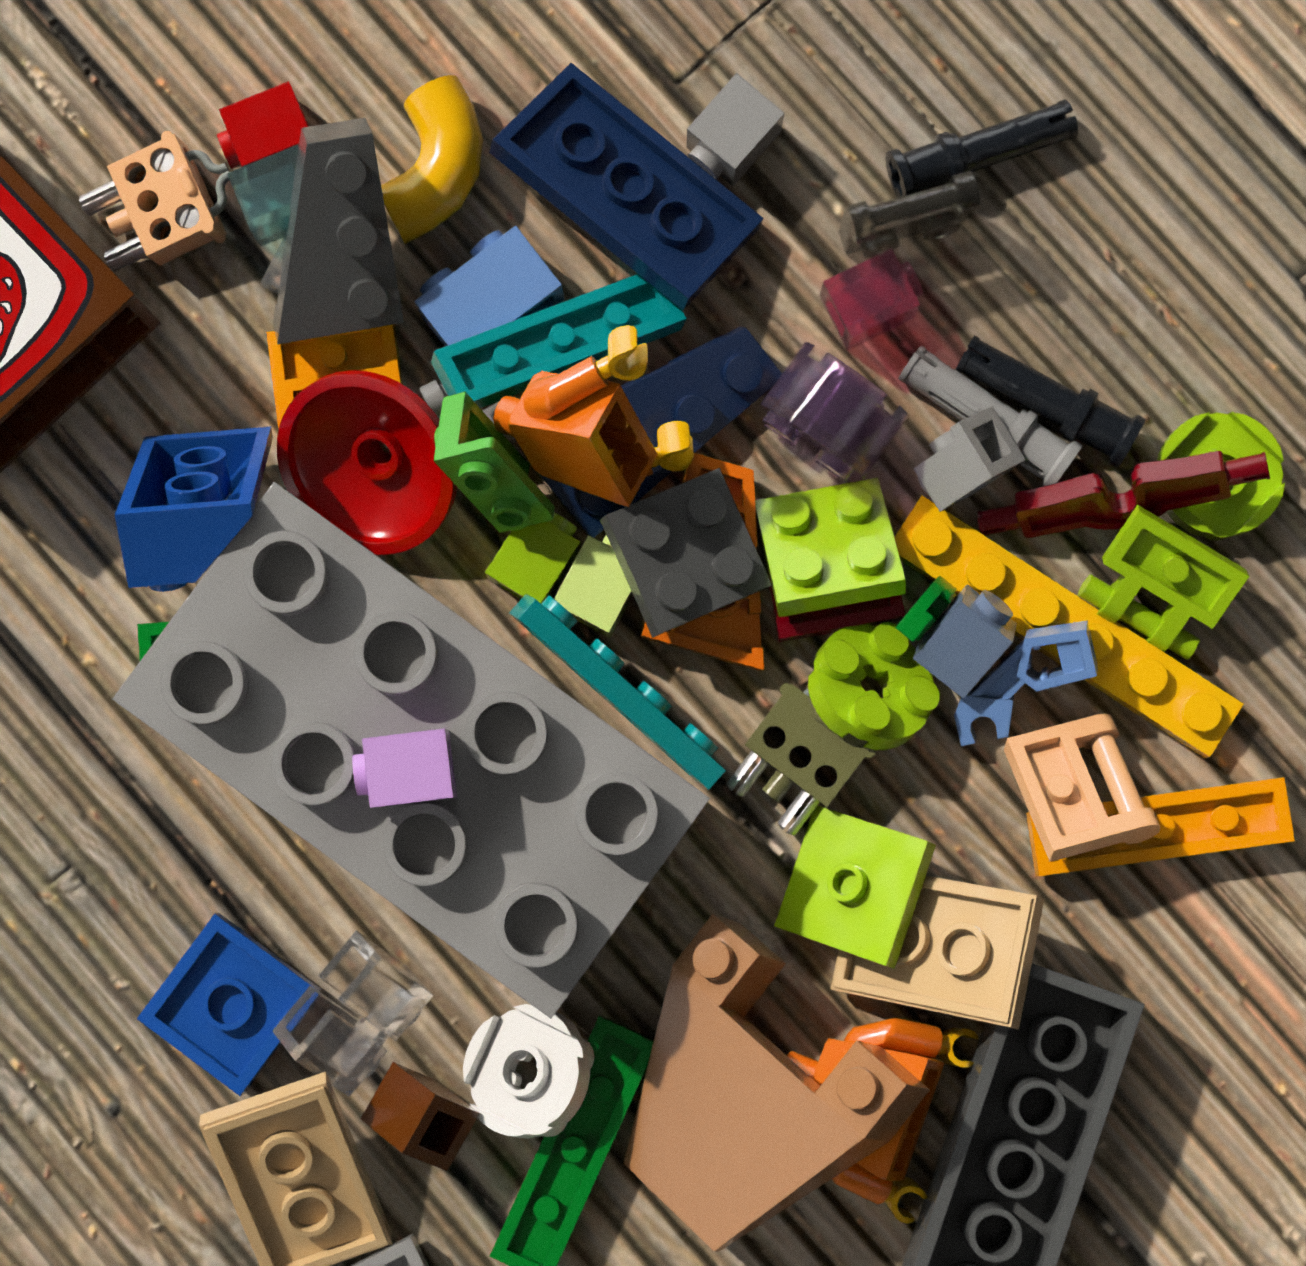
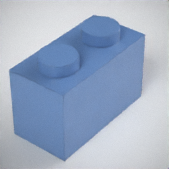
(489, 290)

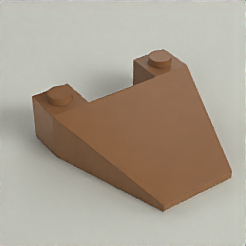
(729, 1119)

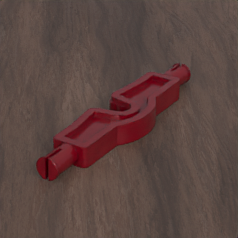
(1155, 487)

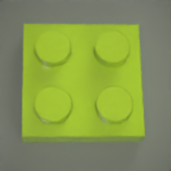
(829, 547)

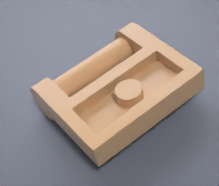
(1063, 794)

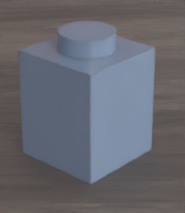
(966, 639)

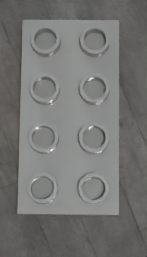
(316, 643)

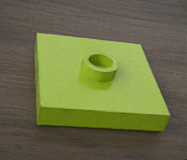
(855, 886)

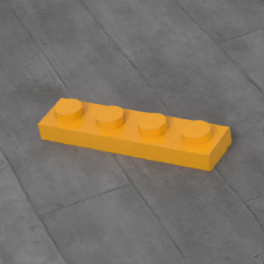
(1189, 825)

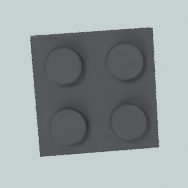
(685, 552)

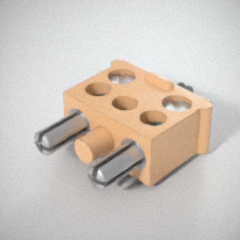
(181, 198)

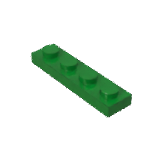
(571, 1161)

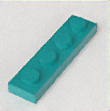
(553, 339)
(600, 670)

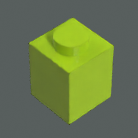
(535, 559)

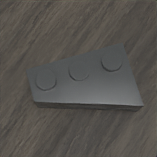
(338, 241)

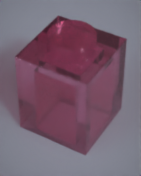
(871, 298)

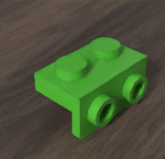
(487, 467)

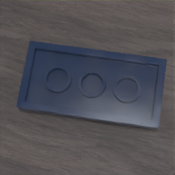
(626, 185)

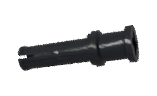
(951, 155)
(1078, 414)

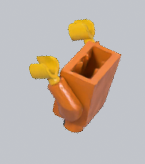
(586, 430)
(913, 1045)

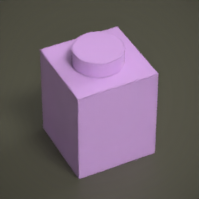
(405, 768)

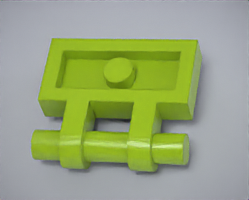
(1174, 568)

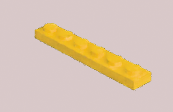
(1128, 665)

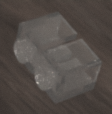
(335, 1041)

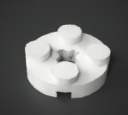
(561, 1076)

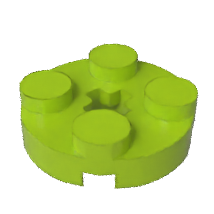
(1249, 502)
(887, 658)

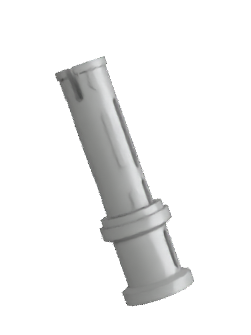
(1044, 452)

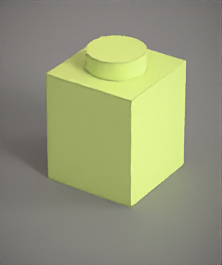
(596, 587)

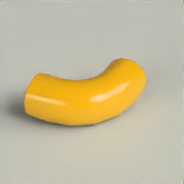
(446, 162)

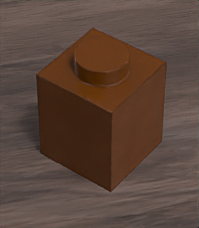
(419, 1116)

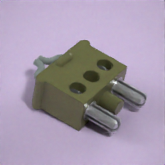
(802, 727)

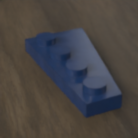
(700, 388)

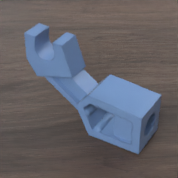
(996, 692)

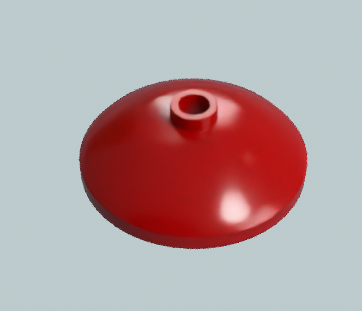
(338, 469)

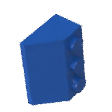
(188, 502)

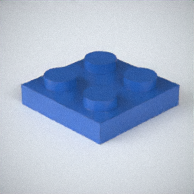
(225, 1003)

